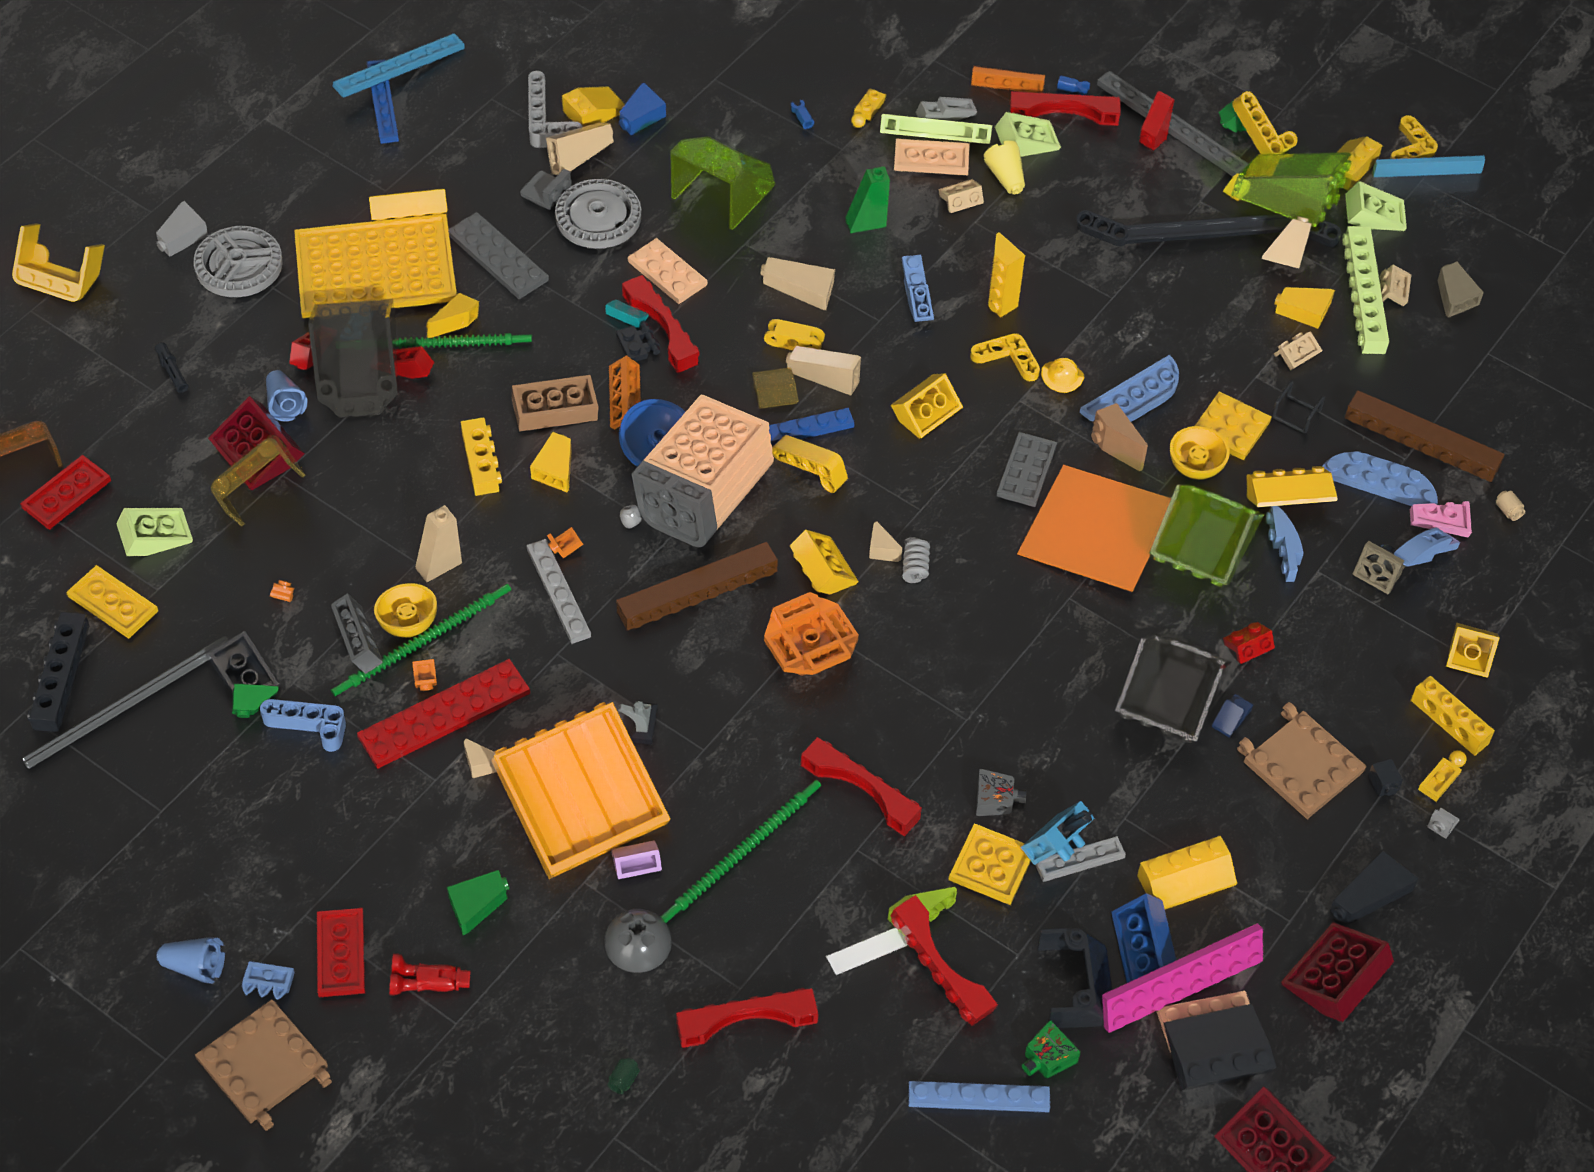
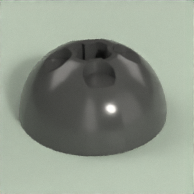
(638, 940)

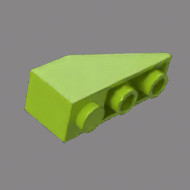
(933, 901)

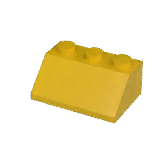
(1363, 157)
(927, 405)
(823, 562)

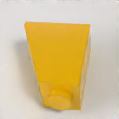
(1304, 304)
(553, 463)

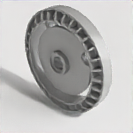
(596, 211)
(238, 261)

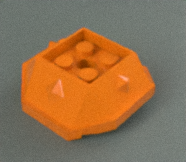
(804, 620)

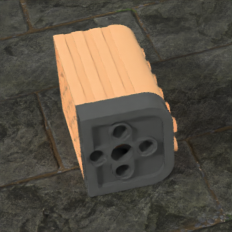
(702, 470)

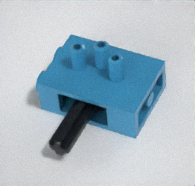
(1057, 833)

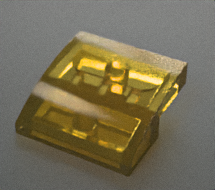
(775, 388)

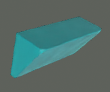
(626, 313)

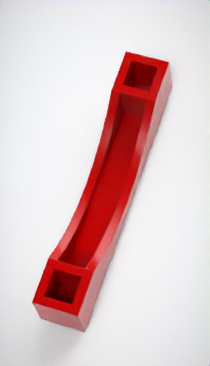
(1097, 108)
(640, 295)
(826, 761)
(970, 998)
(793, 1008)

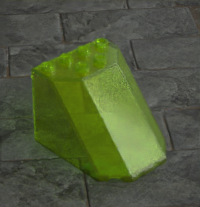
(747, 175)
(1205, 533)

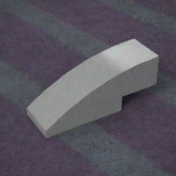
(946, 109)

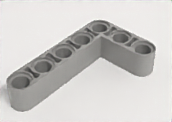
(538, 127)

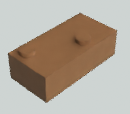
(554, 403)

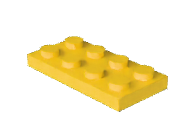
(112, 601)

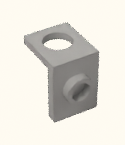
(1442, 822)

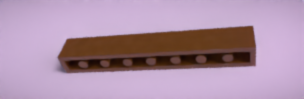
(1424, 436)
(697, 586)

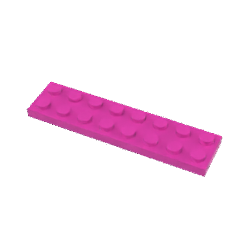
(1182, 978)

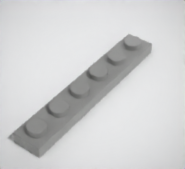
(558, 591)

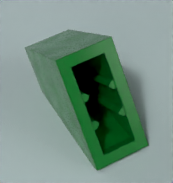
(477, 899)

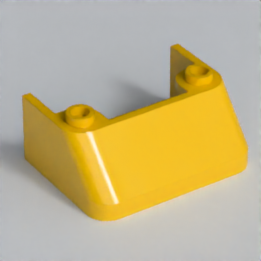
(34, 270)

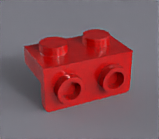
(1250, 641)

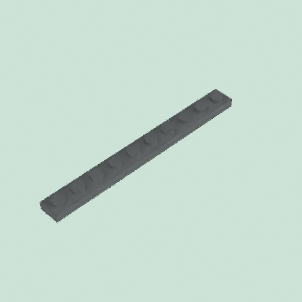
(1178, 128)

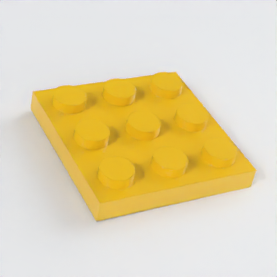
(1236, 422)
(991, 864)

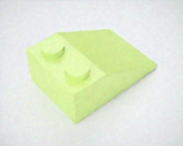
(1030, 133)
(1374, 208)
(152, 530)

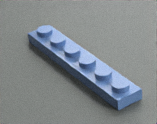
(979, 1096)

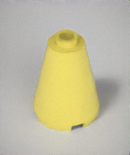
(1006, 165)

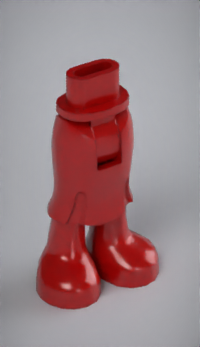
(428, 977)

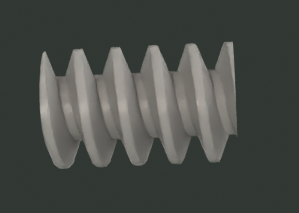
(915, 560)

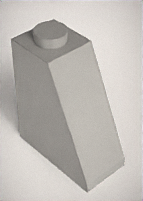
(181, 230)

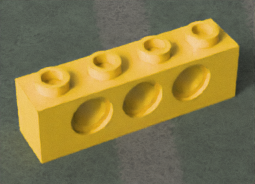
(480, 457)
(1452, 715)

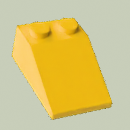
(591, 105)

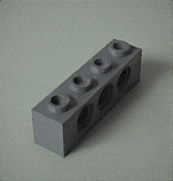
(356, 633)

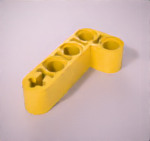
(1248, 106)
(812, 459)

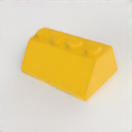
(408, 204)
(1005, 276)
(1291, 487)
(1188, 872)

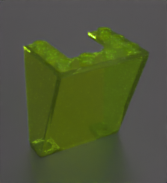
(1294, 183)

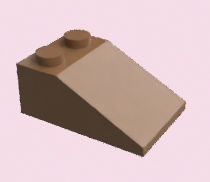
(1119, 437)

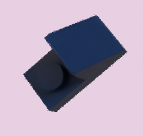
(1232, 715)

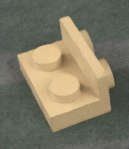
(962, 195)
(1395, 285)
(1299, 350)

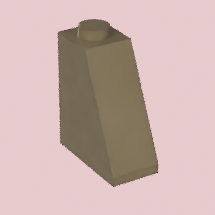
(1457, 289)

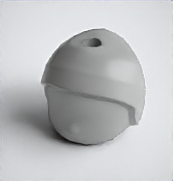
(630, 516)

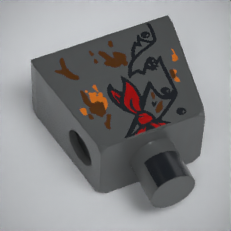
(997, 793)

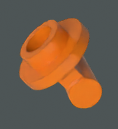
(282, 591)

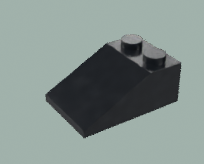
(241, 663)

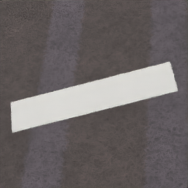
(866, 950)

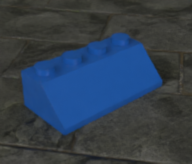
(1143, 936)

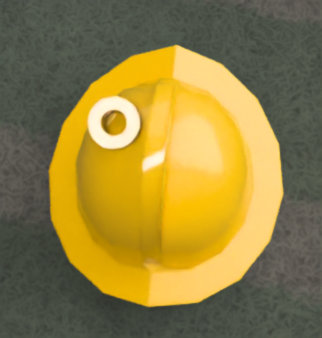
(1062, 375)

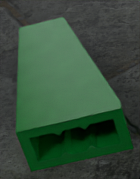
(870, 202)

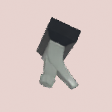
(643, 721)

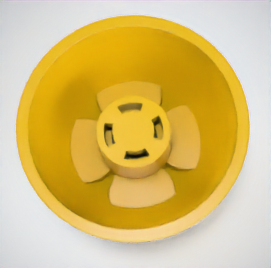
(1199, 452)
(406, 609)

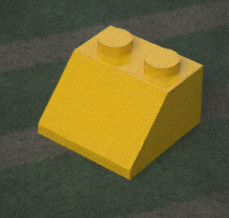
(1472, 650)

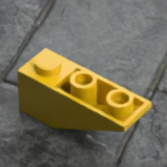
(455, 315)

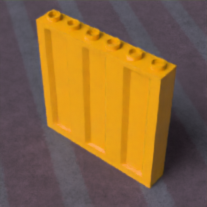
(580, 789)

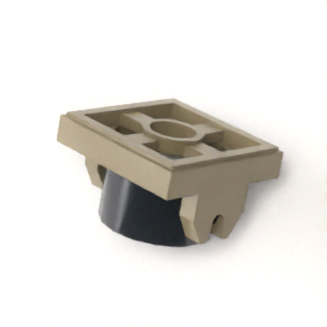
(1381, 565)

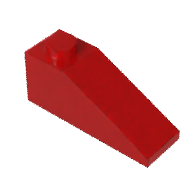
(1157, 122)
(301, 352)
(413, 362)

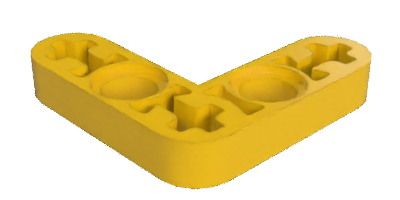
(1424, 147)
(1008, 348)

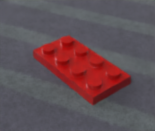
(65, 492)
(340, 952)

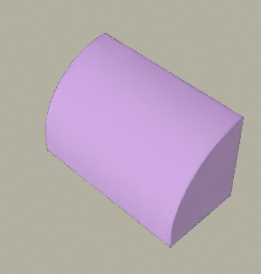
(636, 859)

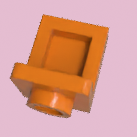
(565, 543)
(424, 674)

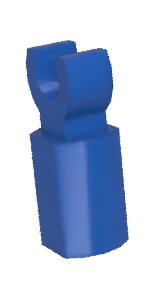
(1073, 85)
(802, 114)

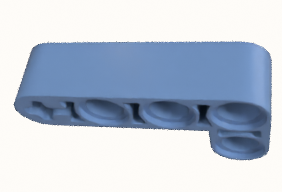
(277, 715)

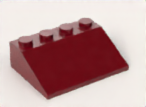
(247, 428)
(1339, 970)
(1272, 1139)

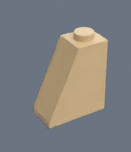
(1290, 244)

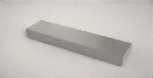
(1082, 859)

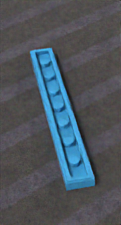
(398, 65)

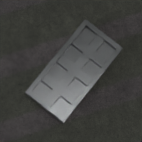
(1026, 469)

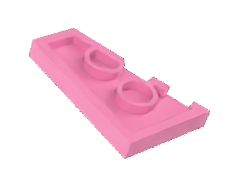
(1449, 517)

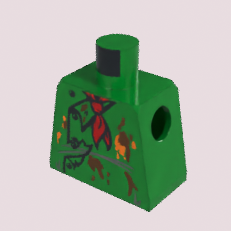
(1050, 1052)

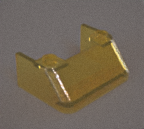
(248, 466)

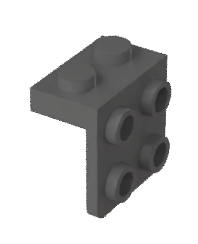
(546, 189)

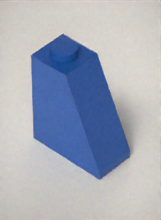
(642, 110)

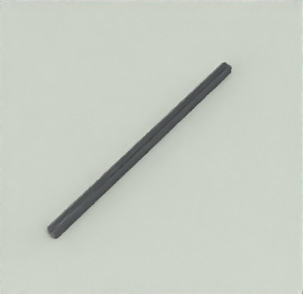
(120, 705)

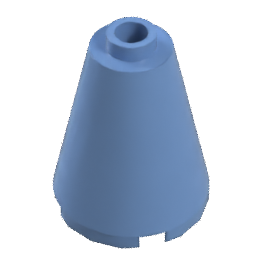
(284, 397)
(194, 958)

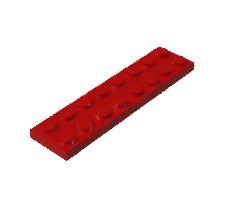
(443, 713)

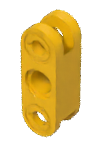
(791, 334)

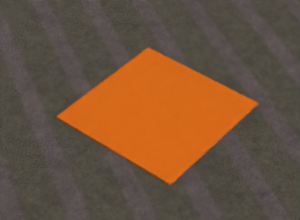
(1096, 528)

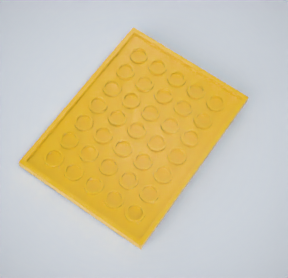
(376, 262)

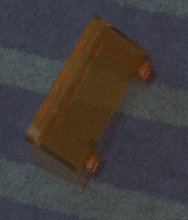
(26, 436)

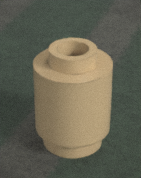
(1510, 505)

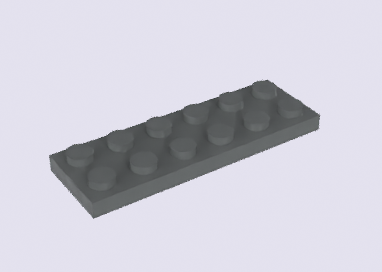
(498, 255)

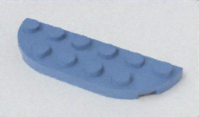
(1139, 392)
(1381, 478)

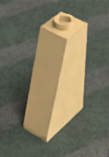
(578, 145)
(800, 280)
(825, 367)
(439, 545)

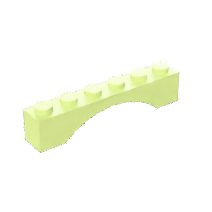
(936, 128)

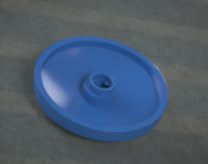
(646, 426)

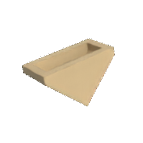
(883, 545)
(479, 759)

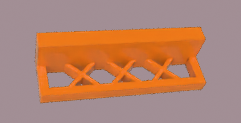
(1007, 80)
(628, 389)

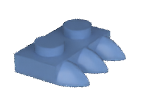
(267, 978)

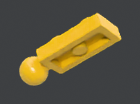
(867, 107)
(1443, 775)

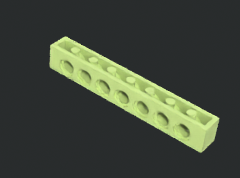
(1365, 290)

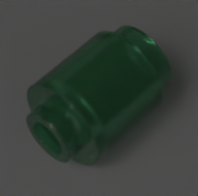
(623, 1075)

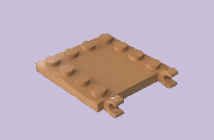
(1303, 762)
(262, 1062)

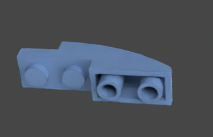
(916, 288)
(1286, 540)
(1425, 546)

